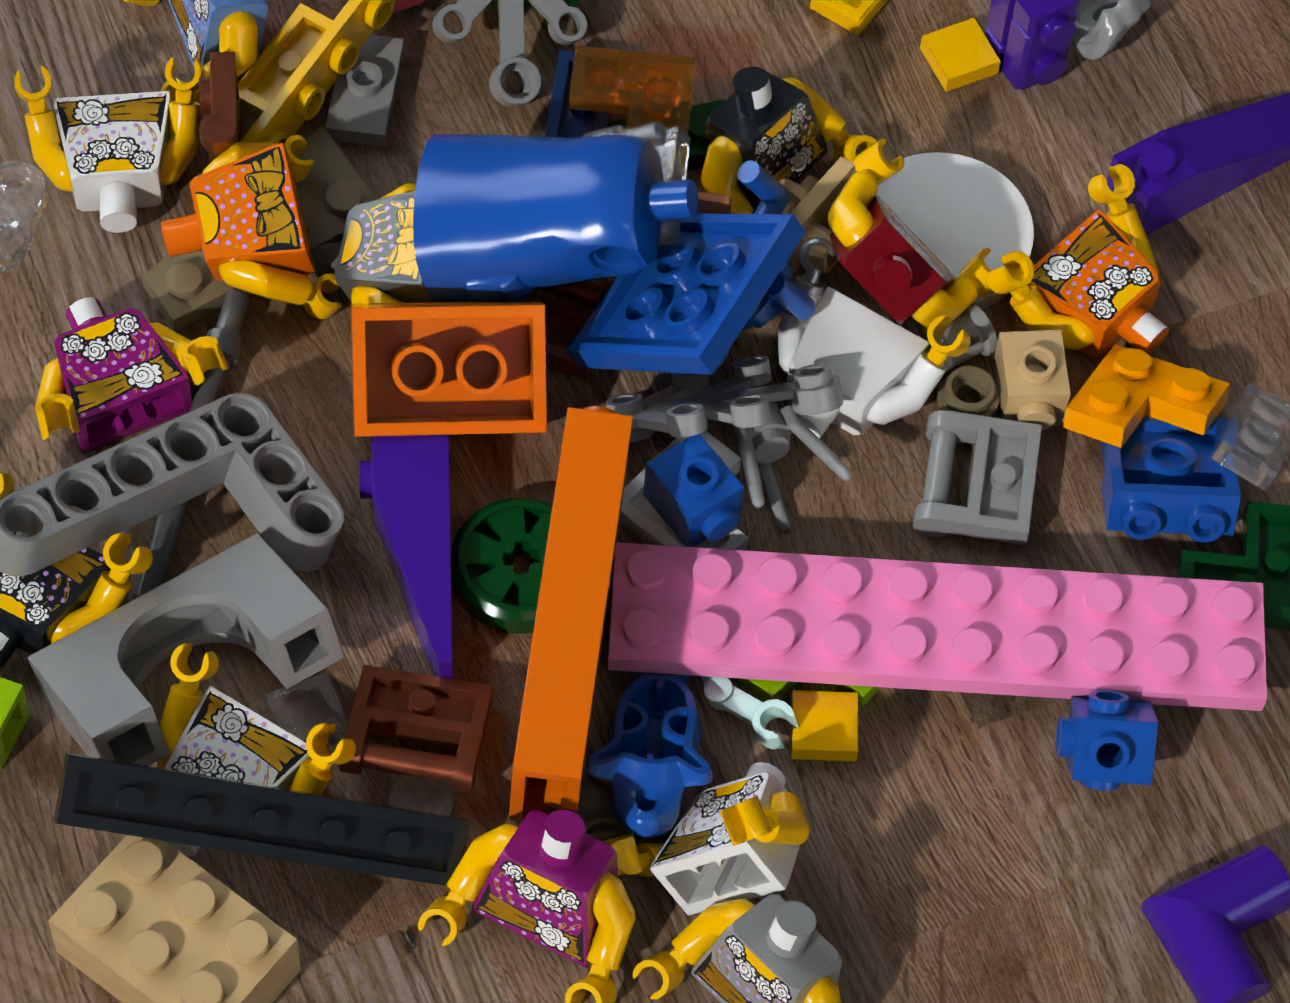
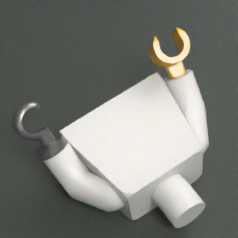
(879, 364)

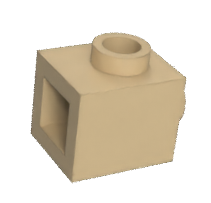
(1032, 377)

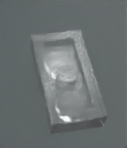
(1255, 436)

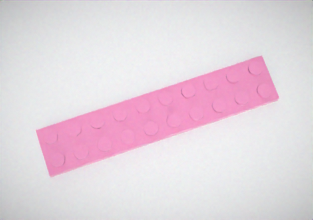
(937, 626)

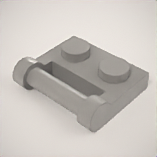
(999, 478)

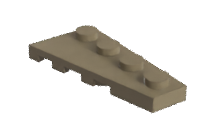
(184, 284)

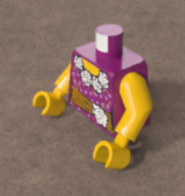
(119, 375)
(550, 888)

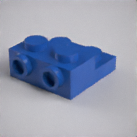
(1169, 483)

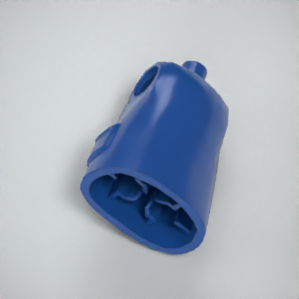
(538, 212)

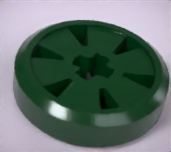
(485, 559)

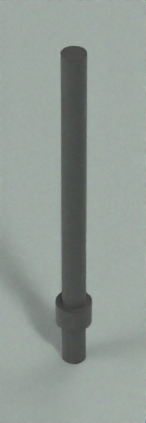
(170, 521)

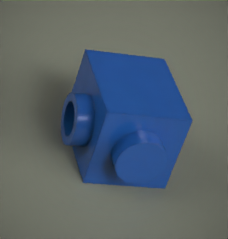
(694, 492)

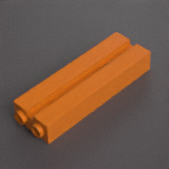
(570, 613)

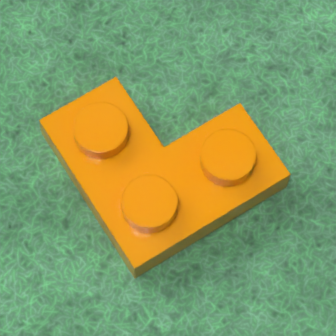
(1137, 385)

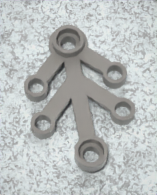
(512, 40)
(691, 399)

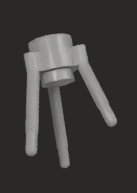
(768, 444)

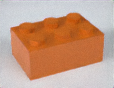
(448, 368)

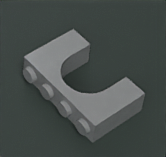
(232, 598)

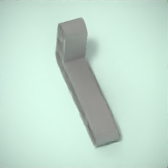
(167, 480)

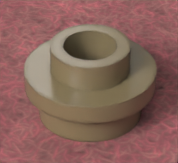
(969, 382)

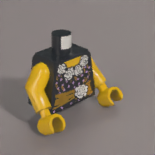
(777, 126)
(64, 595)

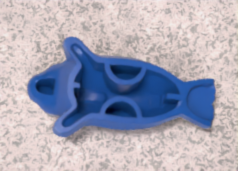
(652, 753)

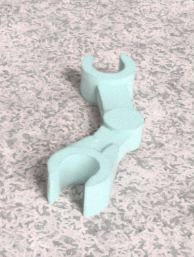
(725, 696)

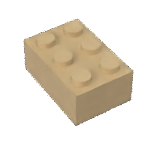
(171, 932)

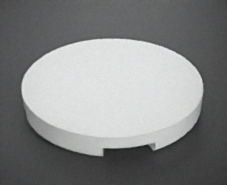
(959, 210)

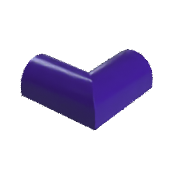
(1204, 920)

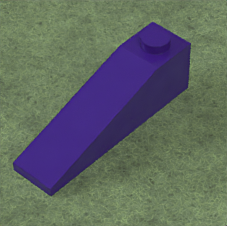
(1205, 159)
(412, 518)

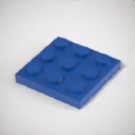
(690, 298)

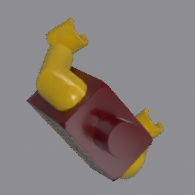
(890, 257)

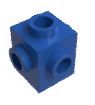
(1108, 740)

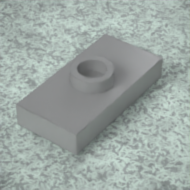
(366, 94)

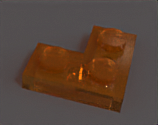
(635, 84)

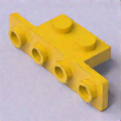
(302, 65)

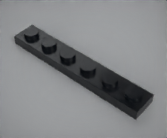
(259, 820)

